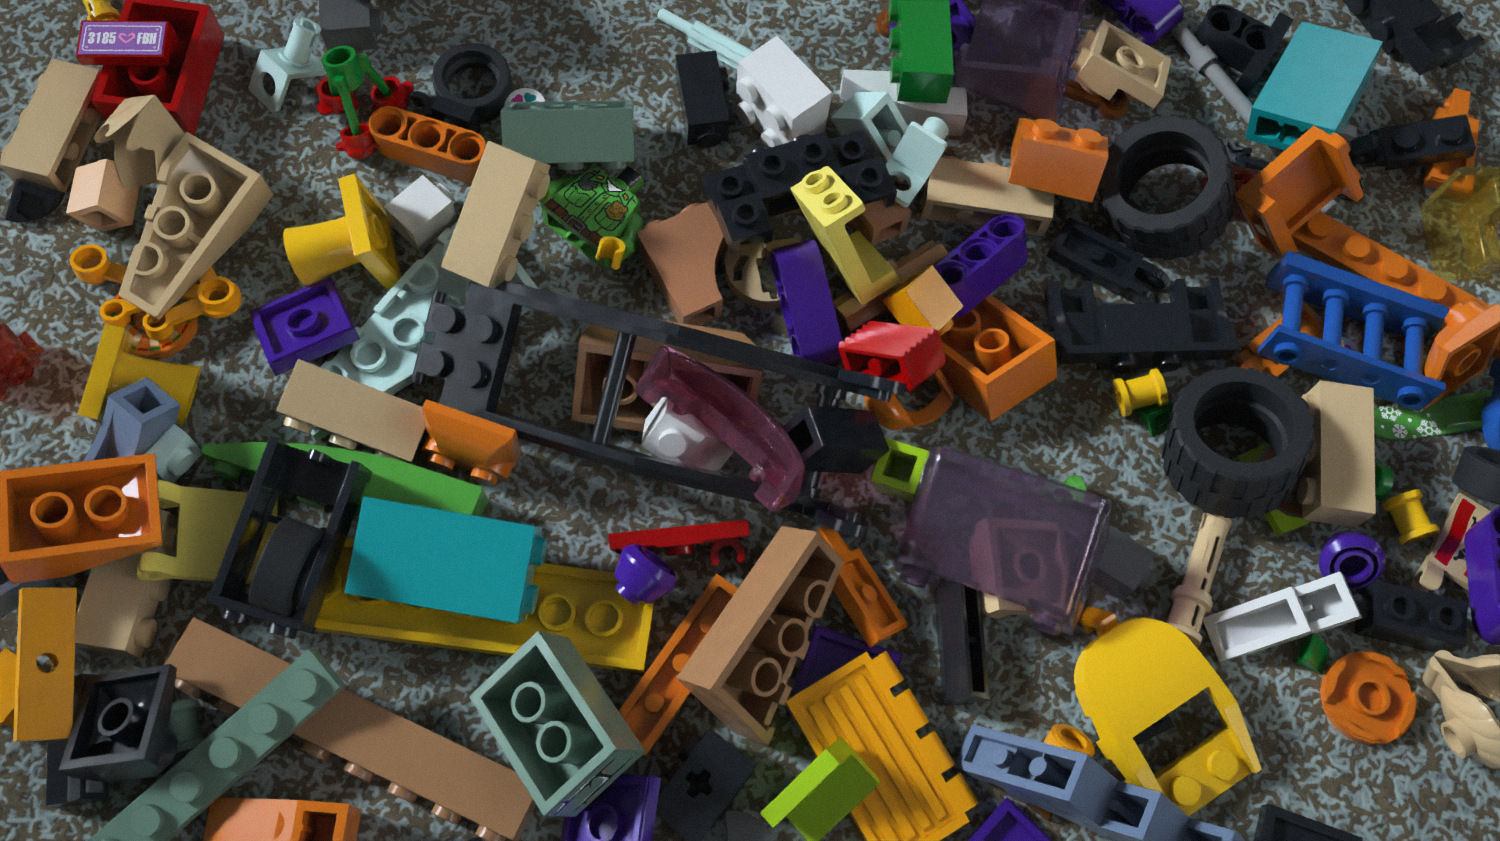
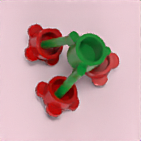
(336, 96)

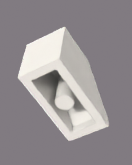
(683, 438)

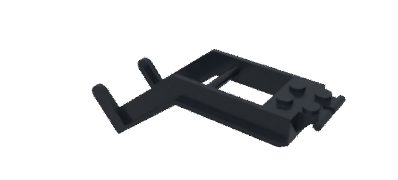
(476, 345)

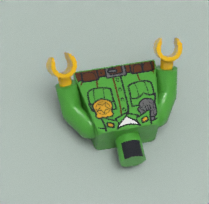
(596, 214)

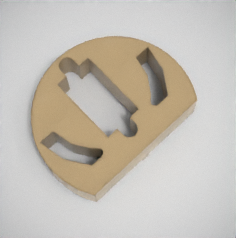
(749, 287)

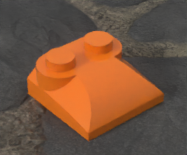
(1463, 346)
(469, 443)

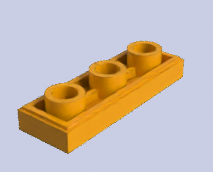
(45, 629)

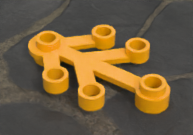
(94, 267)

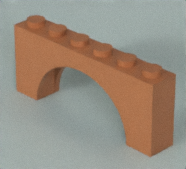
(688, 247)

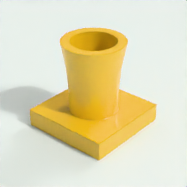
(339, 243)
(117, 369)

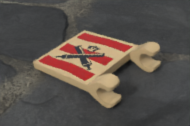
(1447, 551)

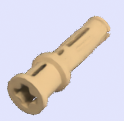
(1192, 597)

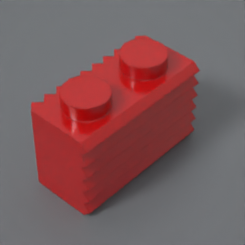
(894, 352)

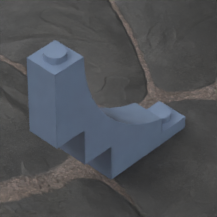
(1078, 789)

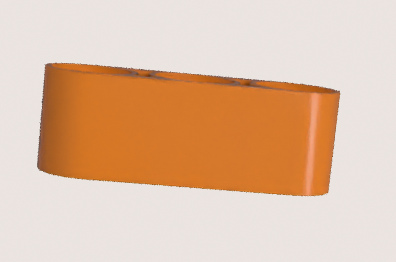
(417, 132)

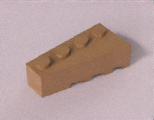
(762, 631)

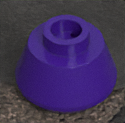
(1354, 556)
(643, 575)

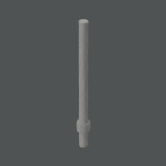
(1205, 60)

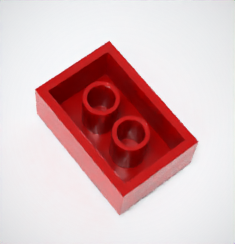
(192, 62)

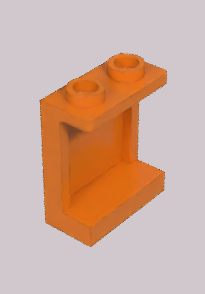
(1297, 188)

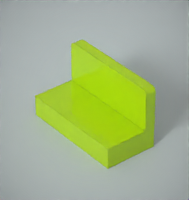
(823, 792)

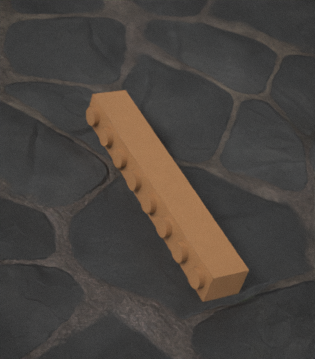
(364, 735)

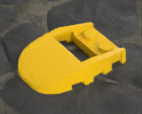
(1140, 676)

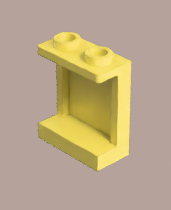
(827, 208)

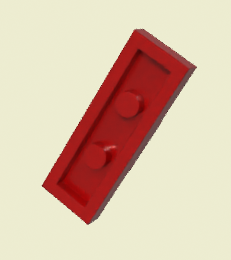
(682, 539)

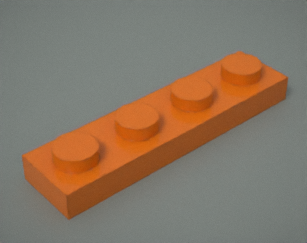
(659, 693)

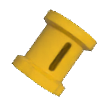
(1140, 392)
(1410, 517)

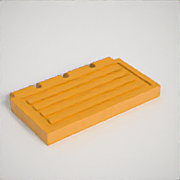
(880, 728)

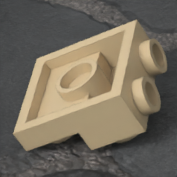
(1118, 60)

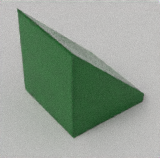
(1154, 416)
(1313, 653)

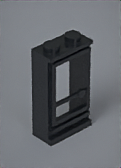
(305, 475)

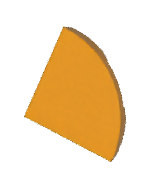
(1097, 620)

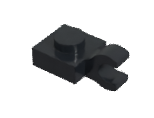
(446, 111)

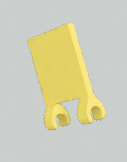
(202, 535)

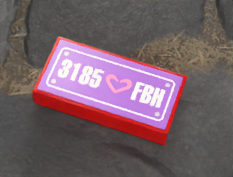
(124, 43)

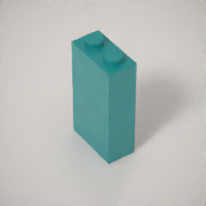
(1313, 85)
(445, 560)

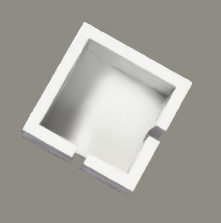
(780, 95)

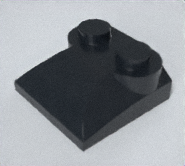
(122, 726)

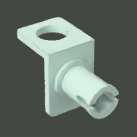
(287, 63)
(917, 156)

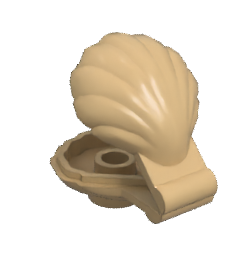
(1469, 722)

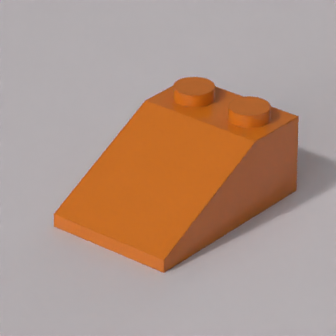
(1057, 158)
(997, 358)
(77, 516)

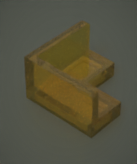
(1462, 222)

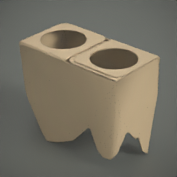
(142, 138)

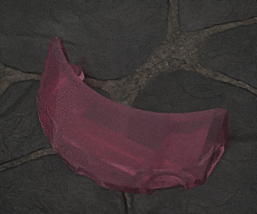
(730, 416)

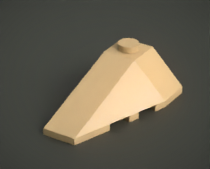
(195, 217)

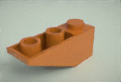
(281, 820)

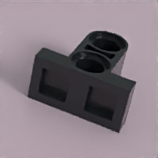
(1242, 41)

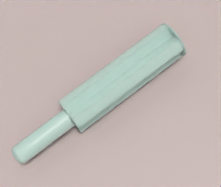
(707, 38)

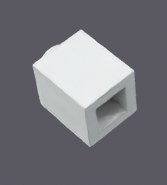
(422, 212)

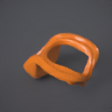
(896, 418)

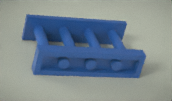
(1362, 300)

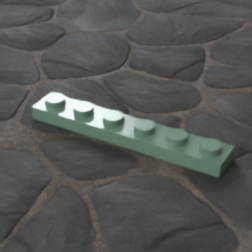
(227, 753)

